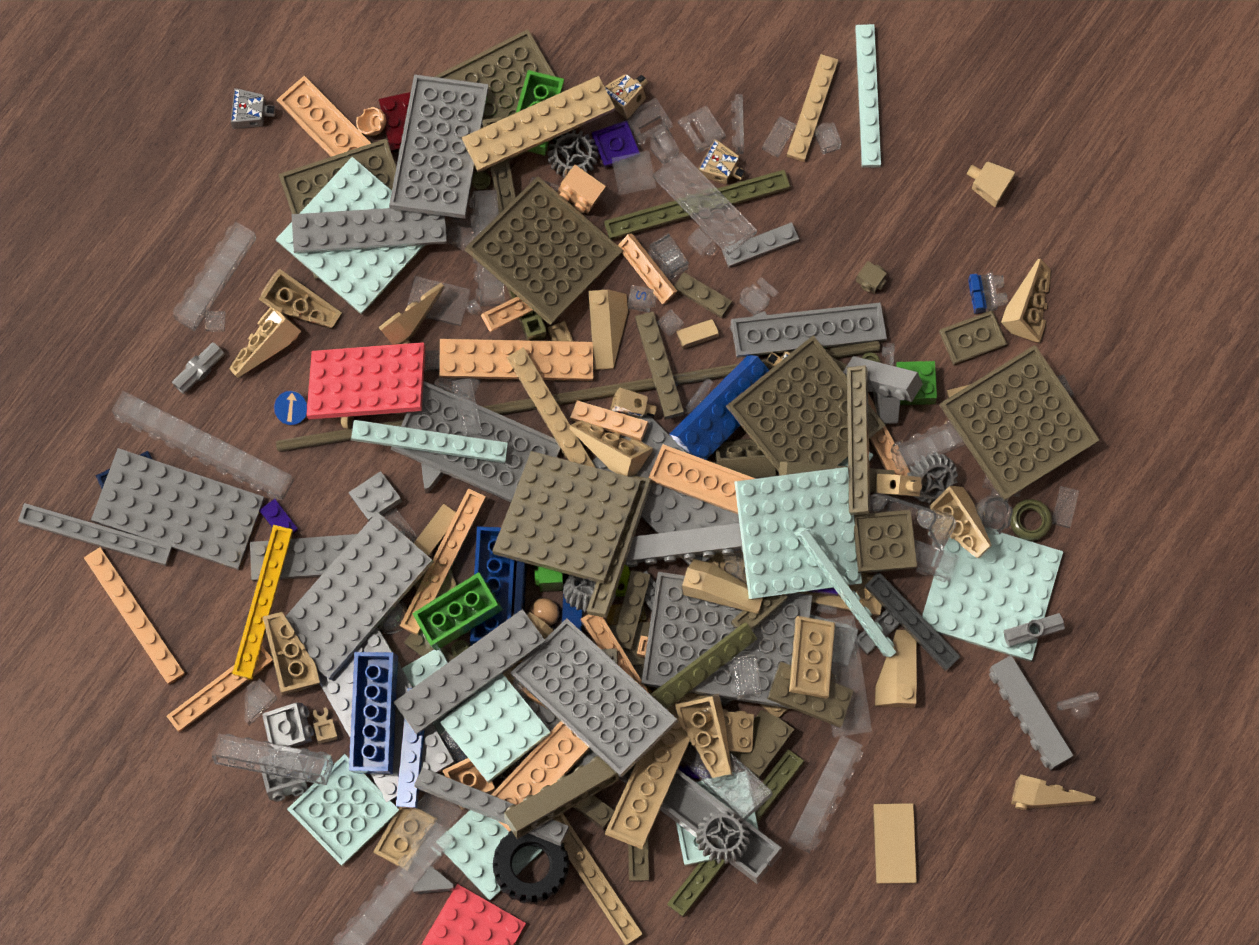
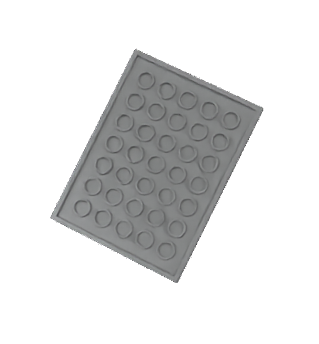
(688, 627)

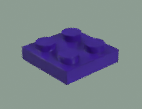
(614, 142)

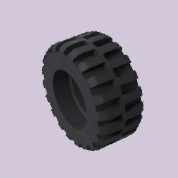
(525, 891)

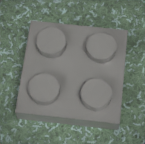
(375, 496)

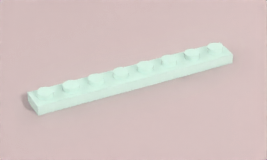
(868, 96)
(429, 441)
(850, 597)

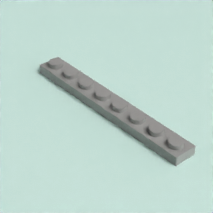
(95, 534)
(482, 803)

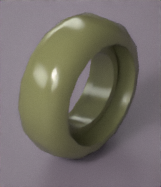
(1039, 507)

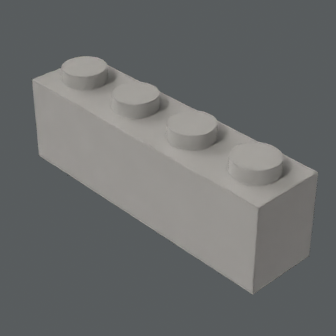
(889, 379)

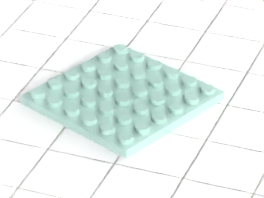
(354, 273)
(771, 513)
(994, 593)

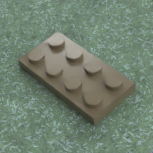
(828, 710)

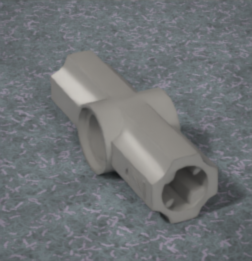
(198, 368)
(1045, 626)

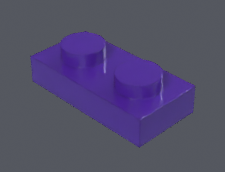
(276, 516)

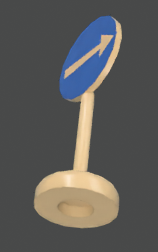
(292, 409)

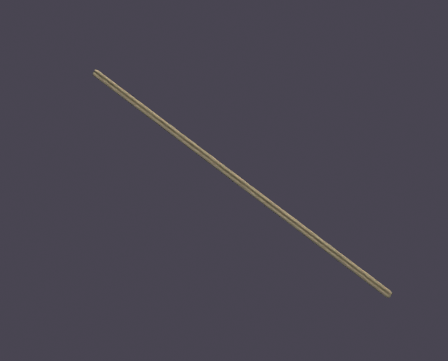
(579, 395)

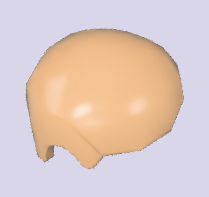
(371, 121)
(545, 610)

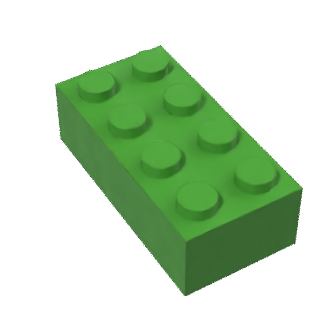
(535, 90)
(457, 611)

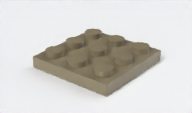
(884, 541)

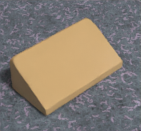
(697, 334)

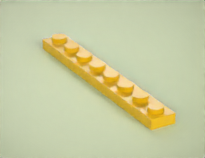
(262, 602)

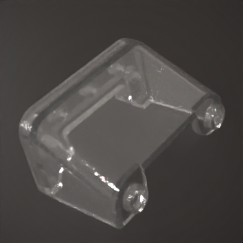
(936, 521)

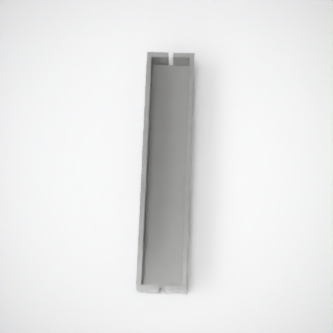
(690, 803)

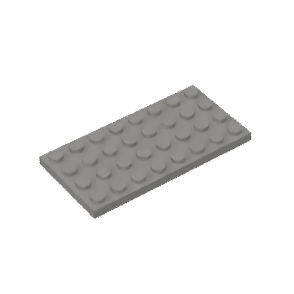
(432, 160)
(497, 478)
(177, 509)
(669, 509)
(356, 593)
(339, 692)
(594, 697)

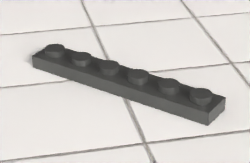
(912, 621)

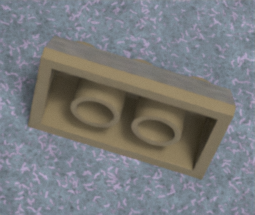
(745, 458)
(768, 739)

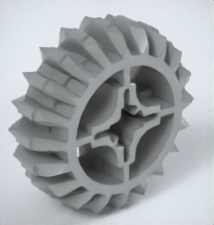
(577, 139)
(938, 467)
(579, 592)
(737, 833)

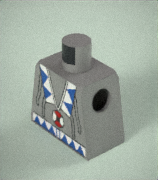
(249, 109)

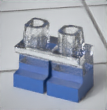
(984, 292)

